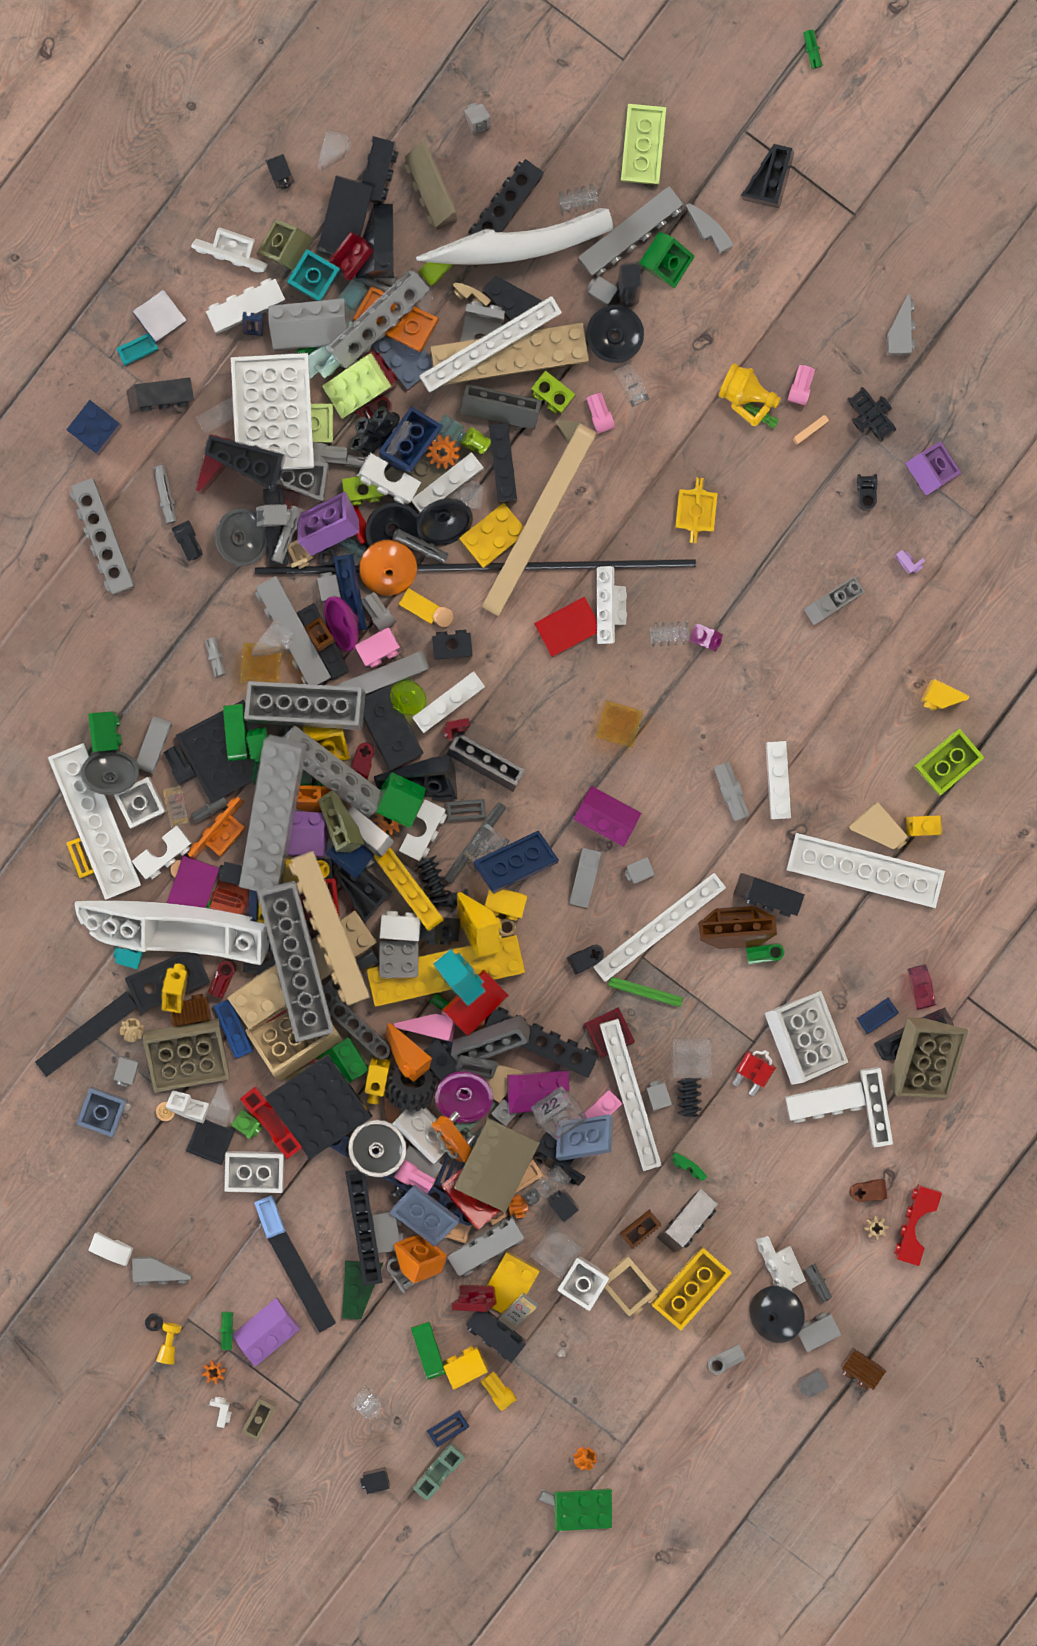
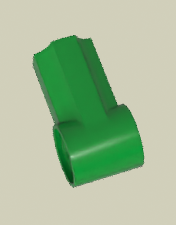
(762, 953)

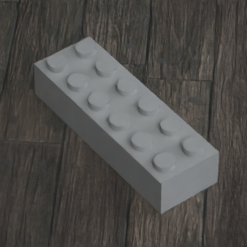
(305, 705)

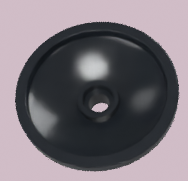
(615, 320)
(390, 514)
(444, 521)
(785, 1308)

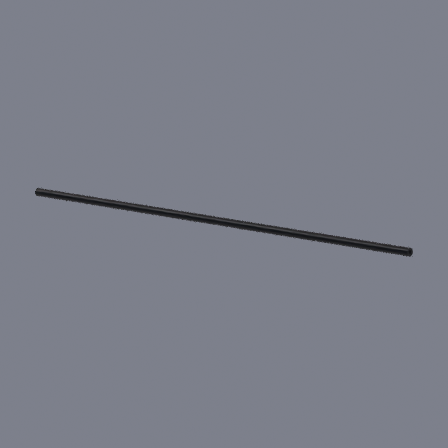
(494, 566)

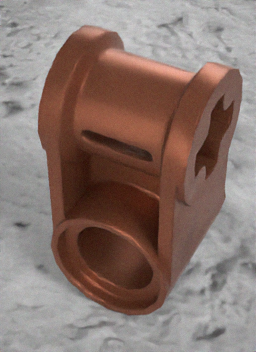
(872, 1190)

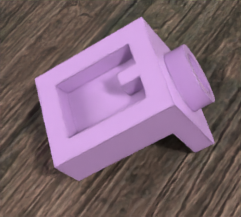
(906, 559)

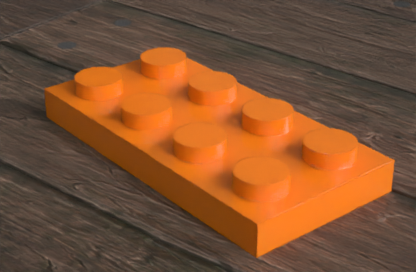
(411, 330)

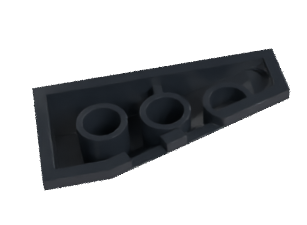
(381, 239)

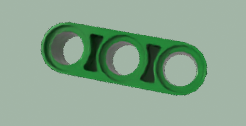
(235, 732)
(428, 1350)

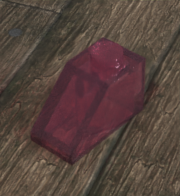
(921, 986)

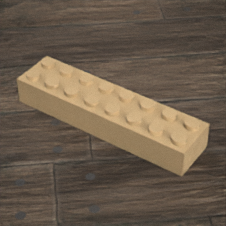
(533, 352)
(330, 928)
(264, 992)

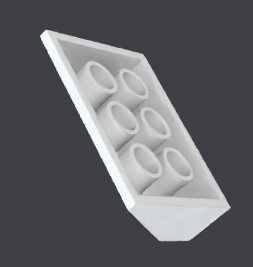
(806, 1038)

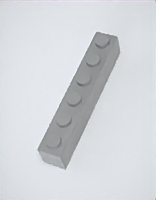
(631, 231)
(303, 650)

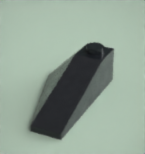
(434, 774)
(890, 1044)

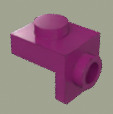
(706, 637)

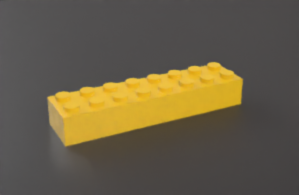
(429, 979)

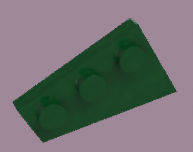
(355, 1293)

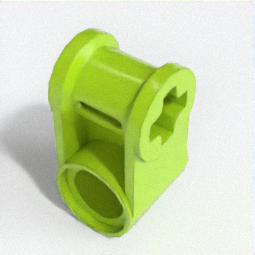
(433, 271)
(475, 441)

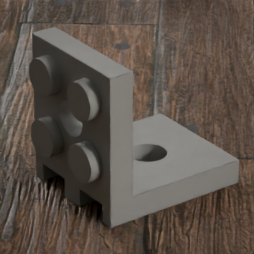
(481, 320)

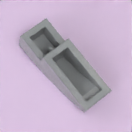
(709, 229)

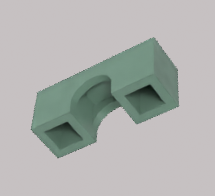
(439, 1470)

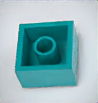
(313, 276)
(460, 976)

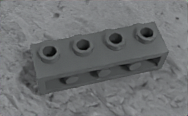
(502, 408)
(492, 1039)

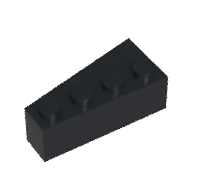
(251, 461)

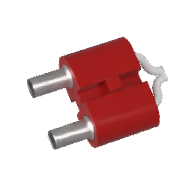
(755, 1069)

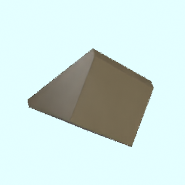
(567, 428)

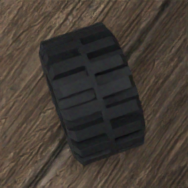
(406, 1097)

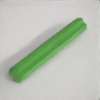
(645, 991)

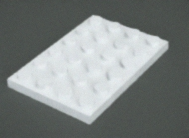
(274, 406)

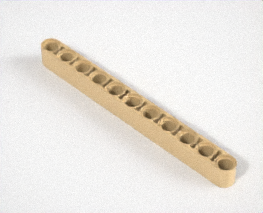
(539, 519)

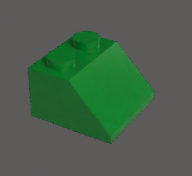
(667, 259)
(104, 731)
(400, 799)
(347, 1059)

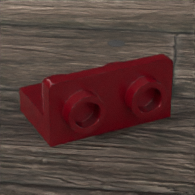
(351, 255)
(459, 726)
(475, 1298)

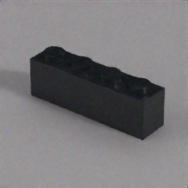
(503, 463)
(485, 762)

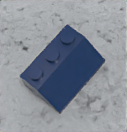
(409, 440)

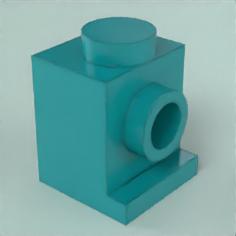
(128, 957)

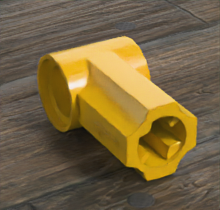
(501, 1394)

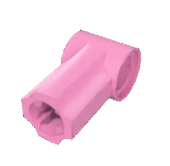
(800, 389)
(601, 417)
(410, 1174)

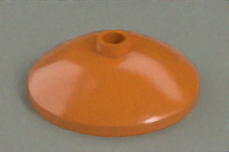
(388, 556)

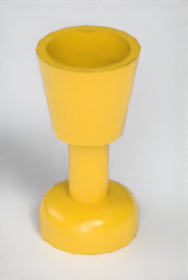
(167, 1350)

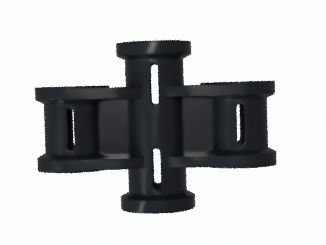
(867, 409)
(374, 431)

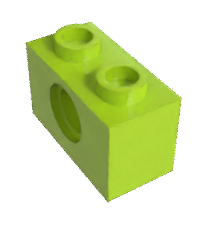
(351, 486)

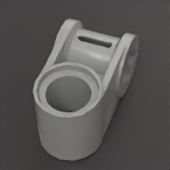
(398, 1276)

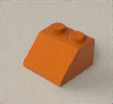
(419, 1258)

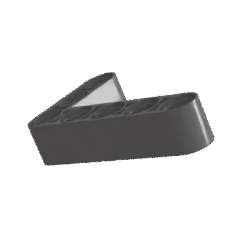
(350, 1014)

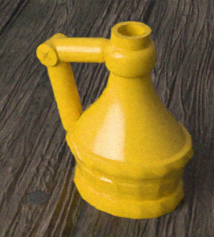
(743, 387)

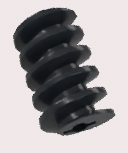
(431, 877)
(689, 1097)

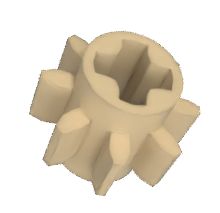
(131, 1030)
(880, 1230)

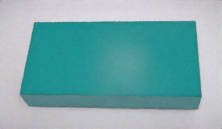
(137, 349)

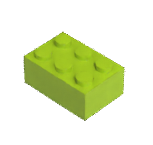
(949, 761)

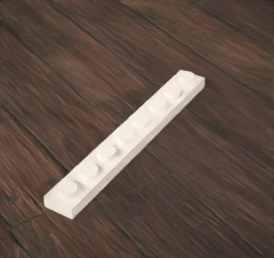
(490, 344)
(659, 927)
(630, 1094)

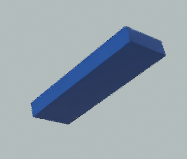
(233, 1028)

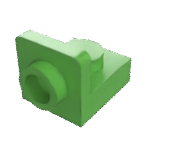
(247, 1124)

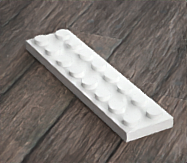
(95, 824)
(865, 870)

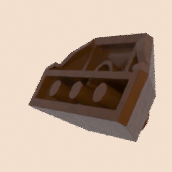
(737, 927)

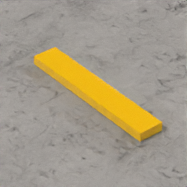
(409, 889)

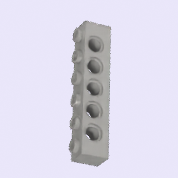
(367, 320)
(78, 493)
(337, 775)

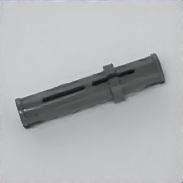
(426, 549)

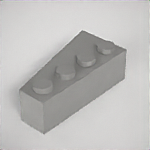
(307, 481)
(486, 1245)

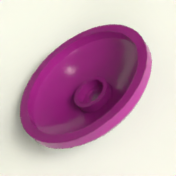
(341, 623)
(469, 1104)

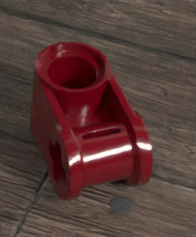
(371, 407)
(361, 763)

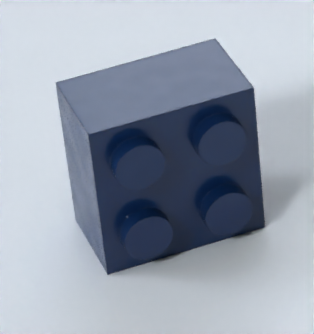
(94, 427)

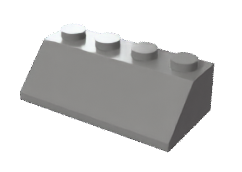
(307, 323)

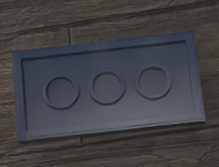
(515, 862)

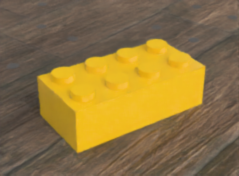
(691, 1287)

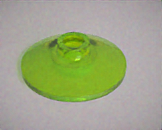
(412, 693)

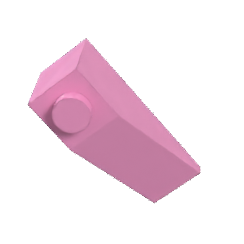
(432, 1025)
(604, 1105)

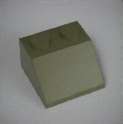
(285, 244)

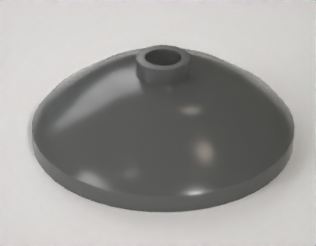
(251, 539)
(109, 772)
(379, 1136)

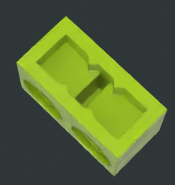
(556, 389)

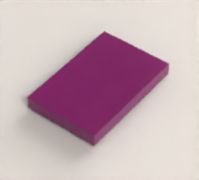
(193, 883)

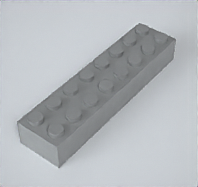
(273, 813)
(295, 961)

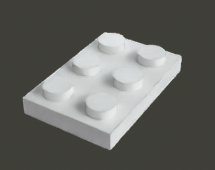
(419, 1131)

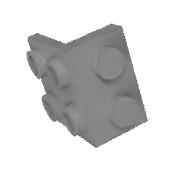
(399, 959)

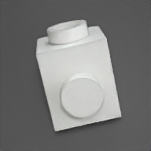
(224, 1414)

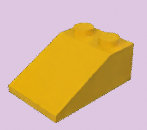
(479, 925)
(511, 1279)

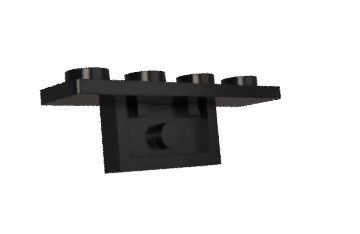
(546, 1155)

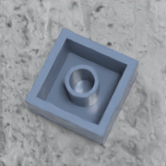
(102, 1111)

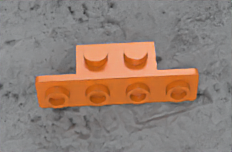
(222, 833)

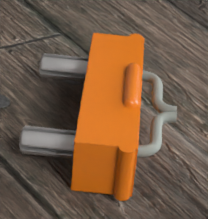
(452, 1138)

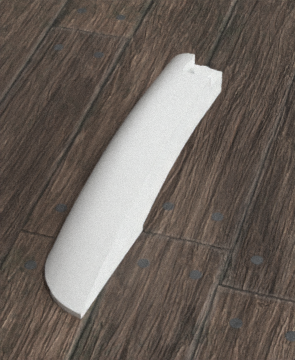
(502, 247)
(175, 928)

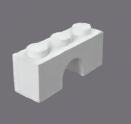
(373, 473)
(177, 844)
(417, 846)

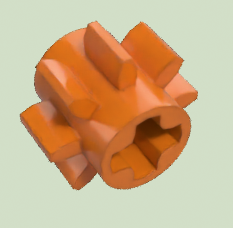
(518, 1207)
(219, 1370)
(585, 1458)

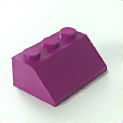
(607, 816)
(529, 1088)

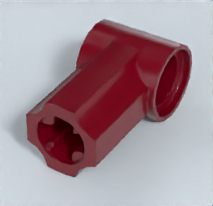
(222, 980)

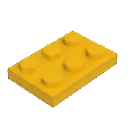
(492, 535)

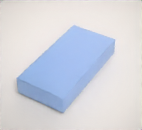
(270, 1217)

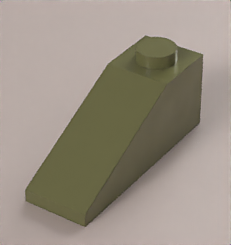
(341, 825)

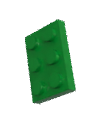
(583, 1509)

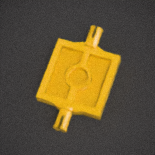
(696, 510)

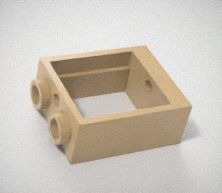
(618, 1269)

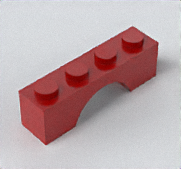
(266, 1115)
(924, 1201)

